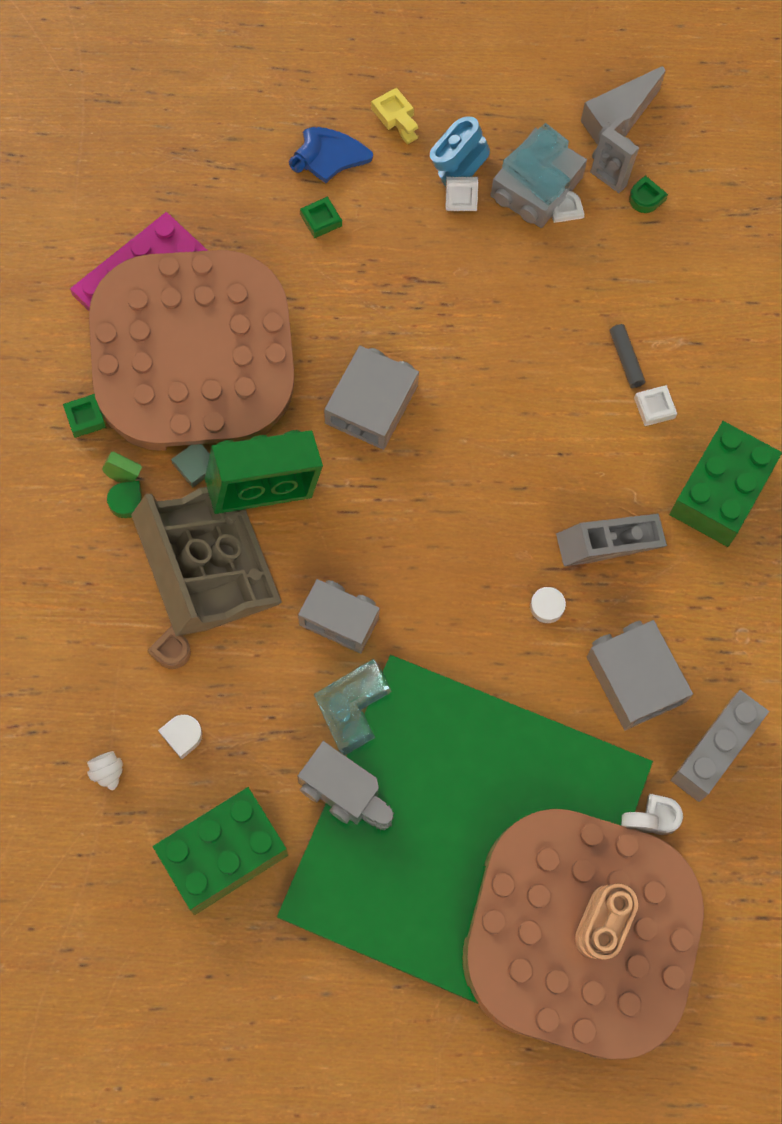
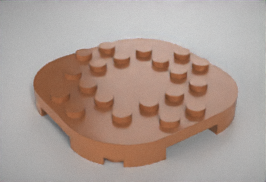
(191, 348)
(525, 925)

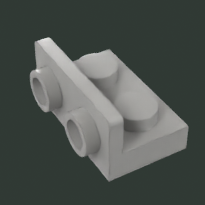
(614, 156)

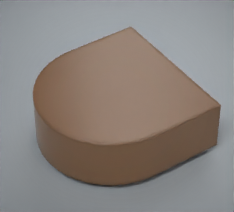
(171, 650)

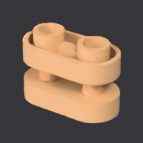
(606, 921)

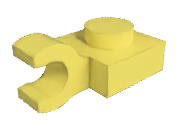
(396, 111)

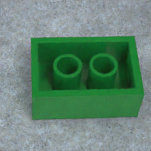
(263, 471)
(725, 483)
(220, 850)

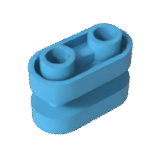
(460, 149)

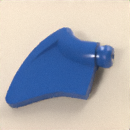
(328, 153)

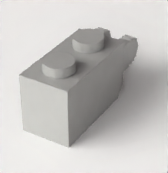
(344, 787)

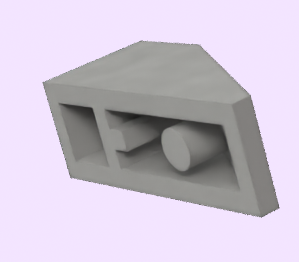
(624, 101)
(610, 539)

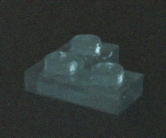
(533, 164)
(343, 705)

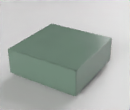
(192, 463)

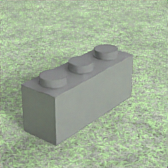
(719, 746)

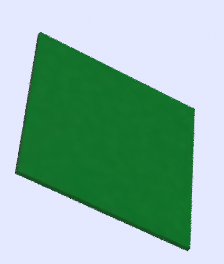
(457, 778)

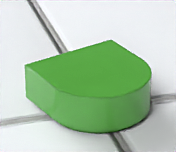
(121, 468)

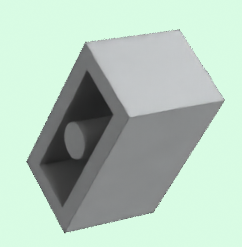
(339, 615)

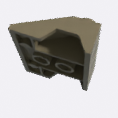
(203, 562)

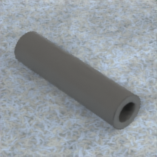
(627, 356)

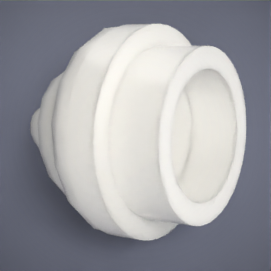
(105, 770)

